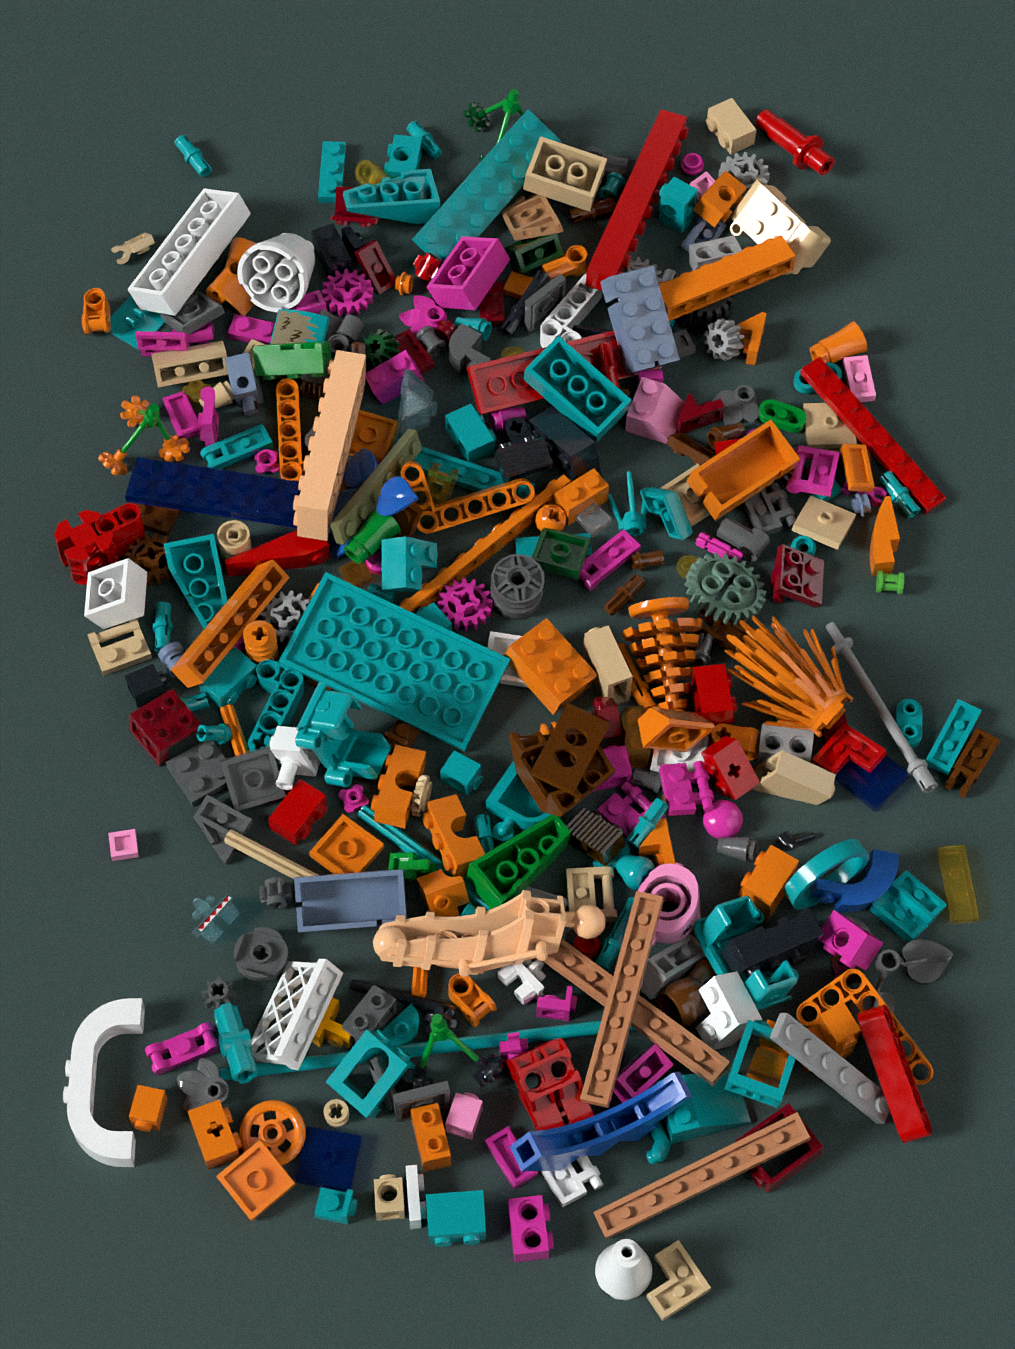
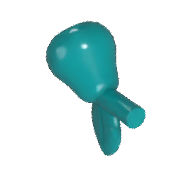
(631, 868)

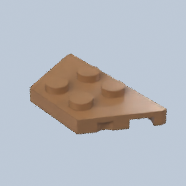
(531, 218)

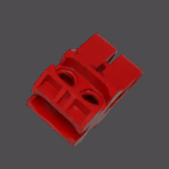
(98, 539)
(563, 1089)

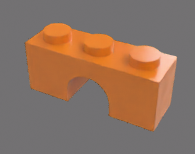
(403, 769)
(443, 819)

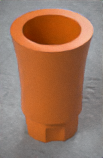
(841, 344)

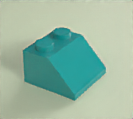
(456, 1218)

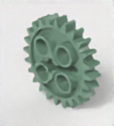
(708, 579)

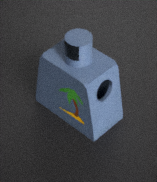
(244, 382)

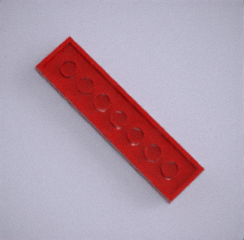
(502, 383)

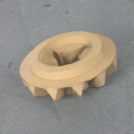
(421, 795)

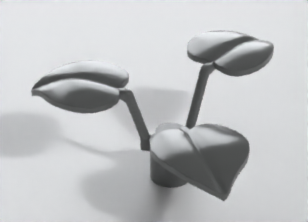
(924, 965)

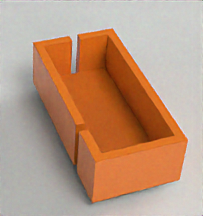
(743, 469)

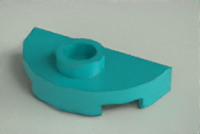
(403, 1027)

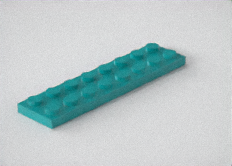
(485, 189)

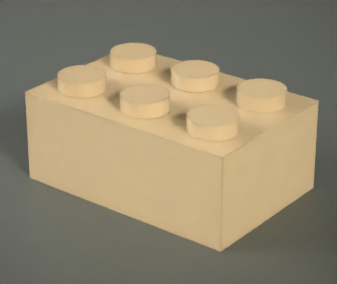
(565, 173)

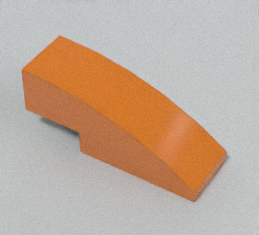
(884, 539)

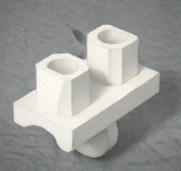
(530, 987)

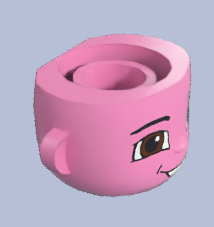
(677, 886)

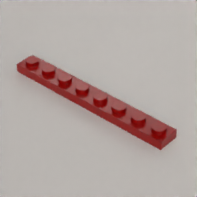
(872, 434)

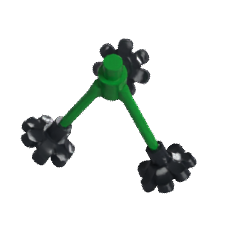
(440, 1029)

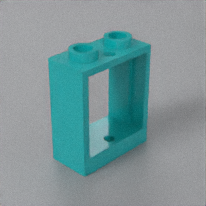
(749, 1087)

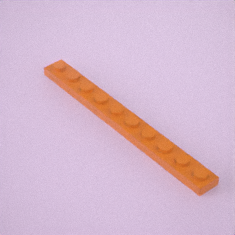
(484, 548)

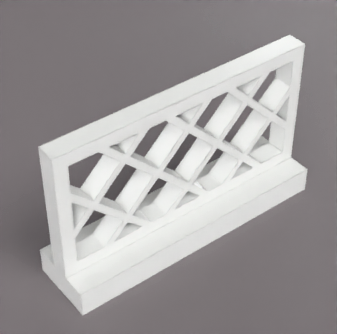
(303, 1018)

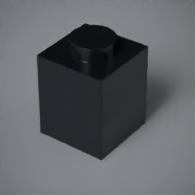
(145, 684)

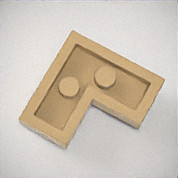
(684, 1281)

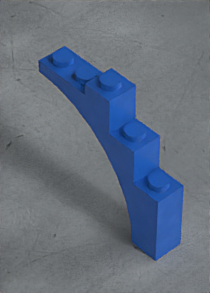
(593, 1136)

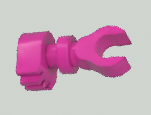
(872, 499)

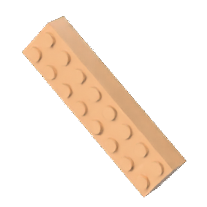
(330, 445)

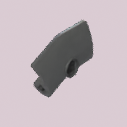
(341, 336)

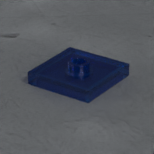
(873, 787)
(328, 1159)

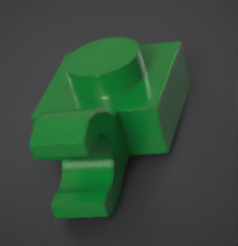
(410, 865)

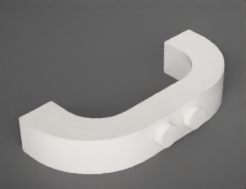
(105, 1022)

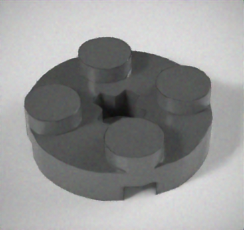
(267, 968)

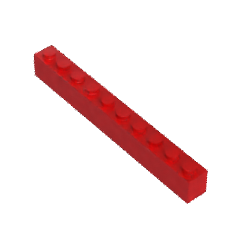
(637, 198)

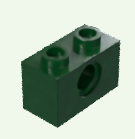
(533, 252)

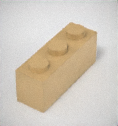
(190, 365)

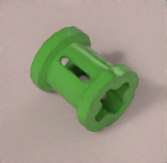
(896, 587)

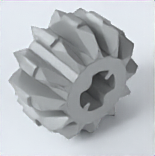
(724, 339)

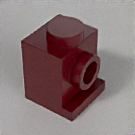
(607, 710)

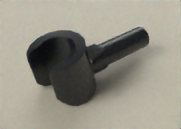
(787, 842)

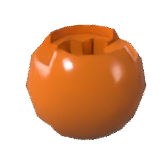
(550, 517)

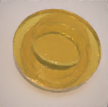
(684, 565)

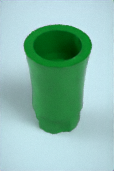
(370, 536)

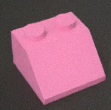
(654, 411)

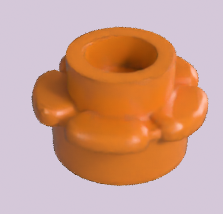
(404, 283)

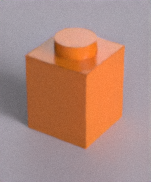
(148, 1108)

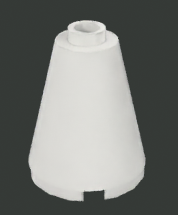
(623, 1270)

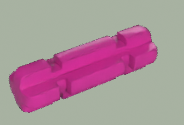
(715, 545)

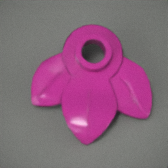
(423, 314)

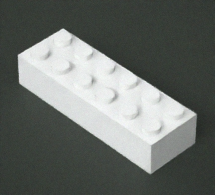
(189, 251)

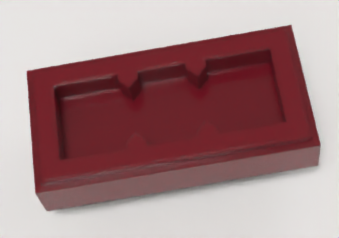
(416, 351)

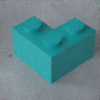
(403, 563)

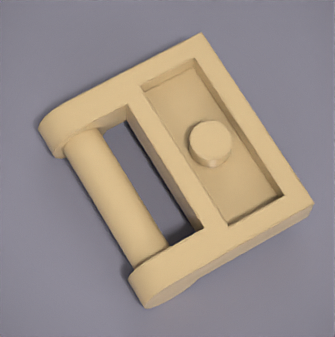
(122, 653)
(582, 890)

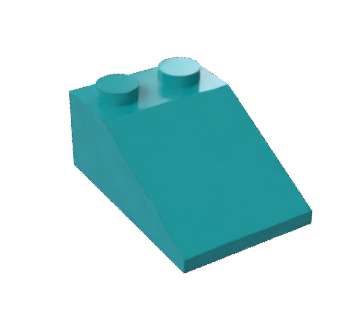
(707, 1112)

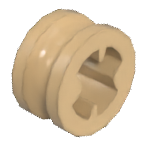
(336, 1122)

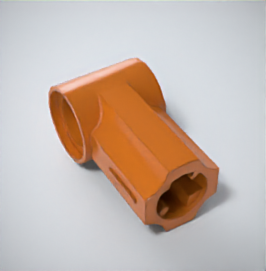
(566, 265)

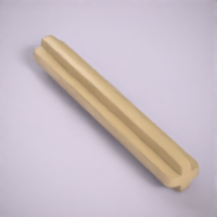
(266, 855)

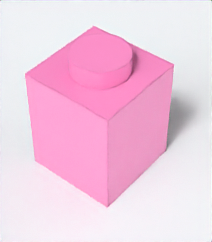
(464, 1115)

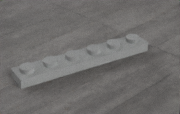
(830, 1067)

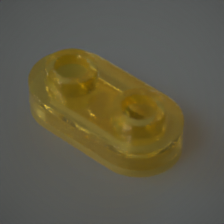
(363, 169)

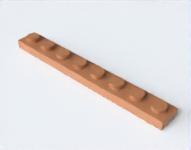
(622, 999)
(646, 1018)
(701, 1175)

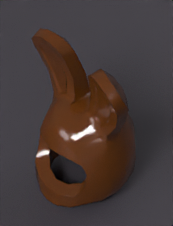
(686, 994)

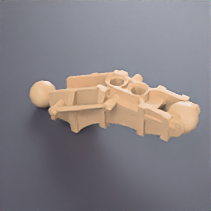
(488, 939)

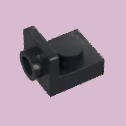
(354, 241)

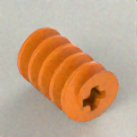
(260, 642)

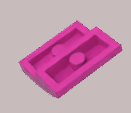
(161, 341)

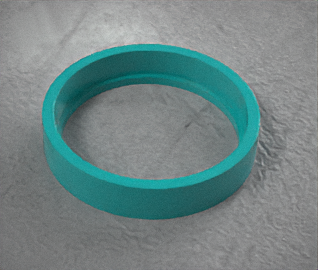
(849, 850)

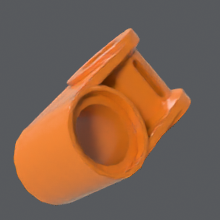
(96, 312)
(747, 737)
(473, 1003)

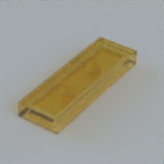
(958, 884)

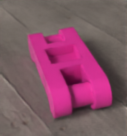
(183, 1049)

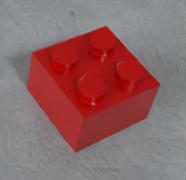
(712, 694)

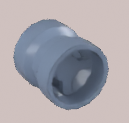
(170, 655)

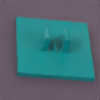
(131, 318)

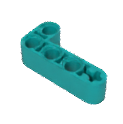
(280, 694)

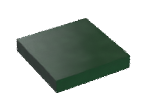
(561, 552)

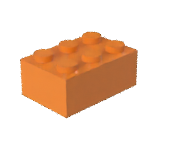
(550, 666)

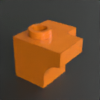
(442, 893)

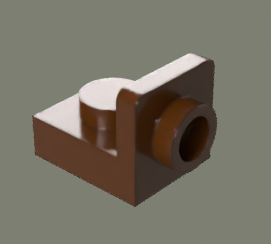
(402, 735)

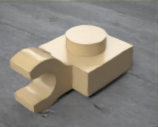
(137, 244)

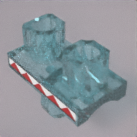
(207, 927)

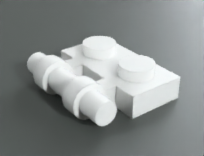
(569, 1185)

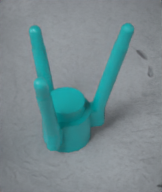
(632, 522)

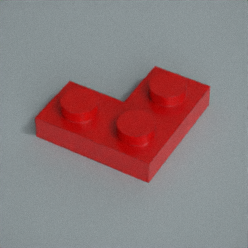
(849, 745)

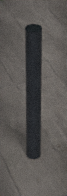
(401, 997)

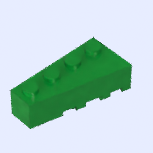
(518, 862)

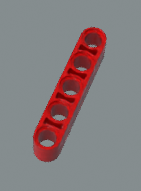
(894, 1074)

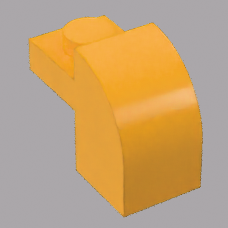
(332, 1030)

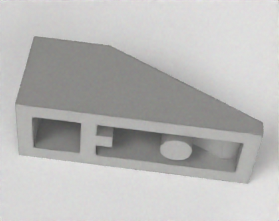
(671, 965)

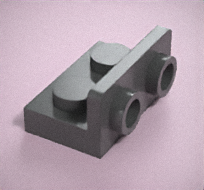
(371, 1013)

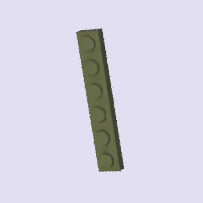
(367, 496)

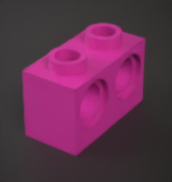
(523, 1228)

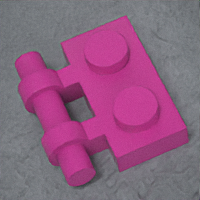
(678, 790)
(620, 811)

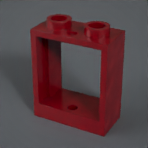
(811, 1148)

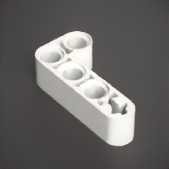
(568, 313)

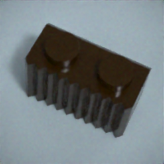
(595, 836)

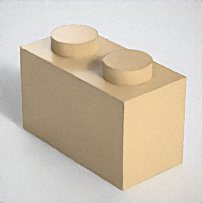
(731, 126)

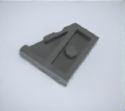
(216, 821)

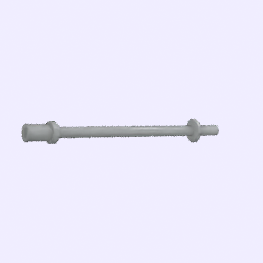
(916, 767)

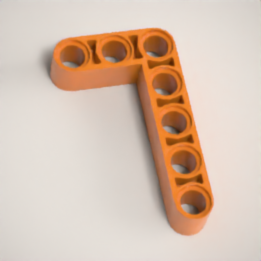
(291, 426)
(461, 503)
(858, 996)

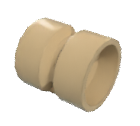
(233, 539)

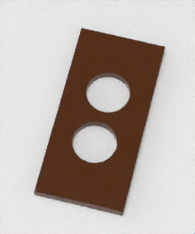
(569, 777)

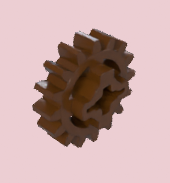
(151, 557)

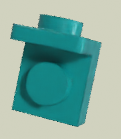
(336, 1205)

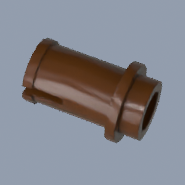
(647, 559)

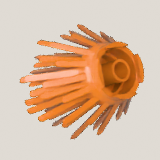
(797, 682)

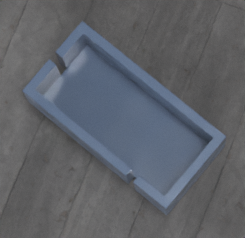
(640, 320)
(349, 899)

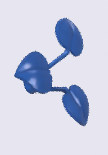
(394, 497)

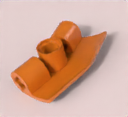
(227, 285)

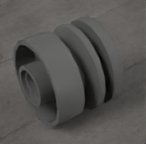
(517, 586)

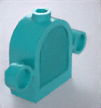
(513, 805)

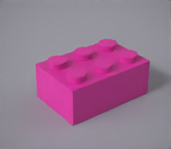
(468, 273)

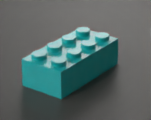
(577, 389)

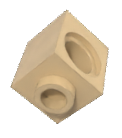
(389, 1209)

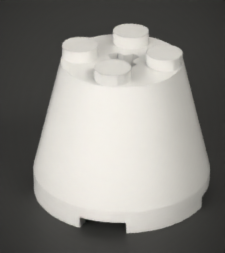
(277, 271)

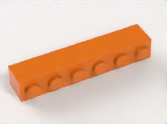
(726, 277)
(229, 623)

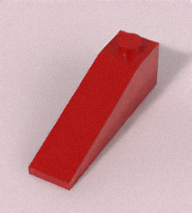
(287, 551)

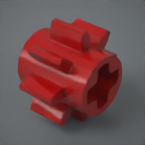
(427, 266)

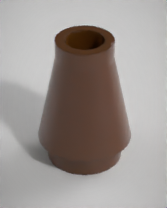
(725, 433)

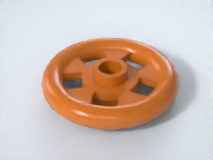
(283, 1111)

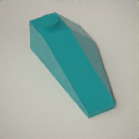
(404, 198)
(198, 574)

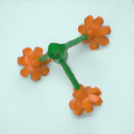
(145, 417)

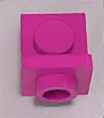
(555, 1008)

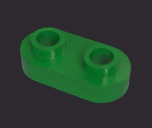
(783, 415)

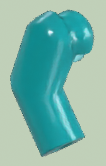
(660, 1147)

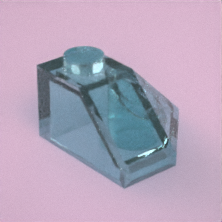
(415, 404)

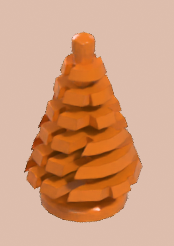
(665, 642)

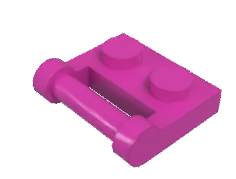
(209, 419)
(821, 472)

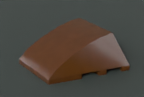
(547, 797)

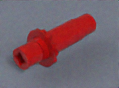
(805, 150)

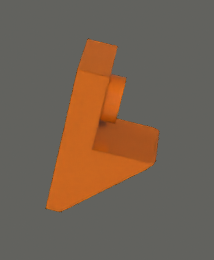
(753, 332)
(658, 844)

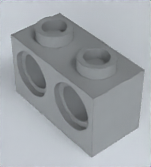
(712, 251)
(785, 740)

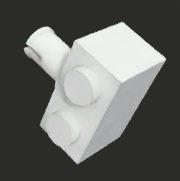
(292, 758)

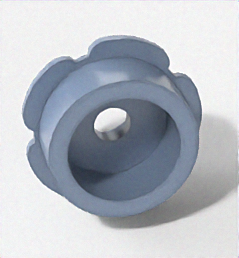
(861, 504)

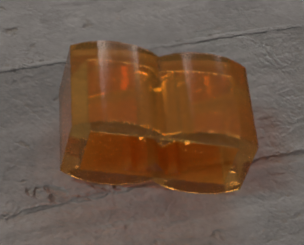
(631, 736)

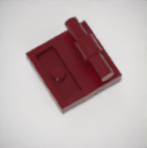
(797, 576)

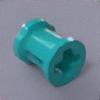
(612, 187)

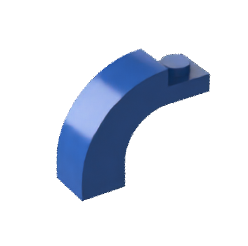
(850, 898)

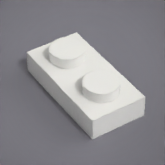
(417, 1209)

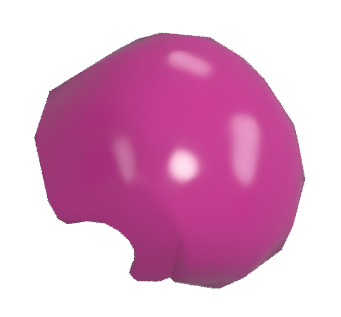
(723, 820)

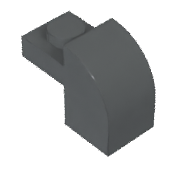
(465, 348)

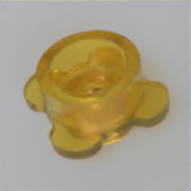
(194, 389)

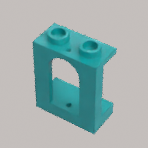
(398, 1064)

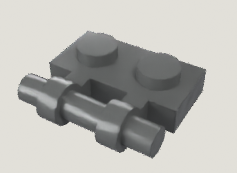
(762, 513)

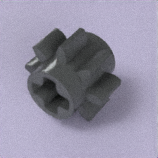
(275, 893)
(220, 987)

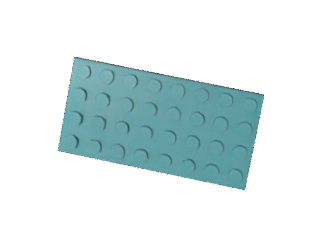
(395, 661)

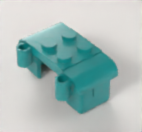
(334, 742)
(732, 920)

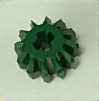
(380, 347)

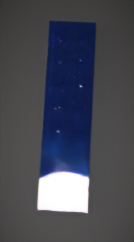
(213, 491)

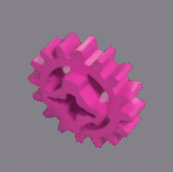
(347, 293)
(465, 605)

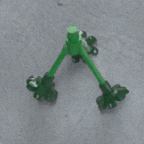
(479, 114)

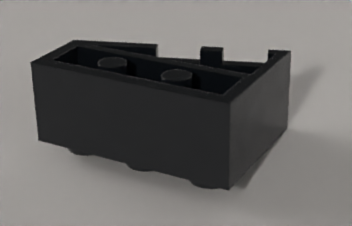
(568, 445)

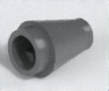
(738, 847)

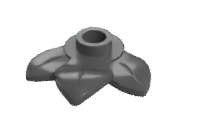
(737, 408)
(199, 1084)

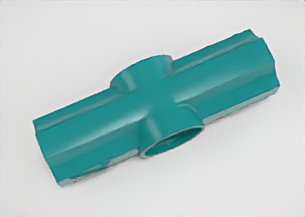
(235, 1043)

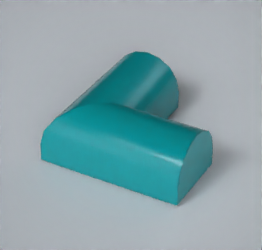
(669, 506)

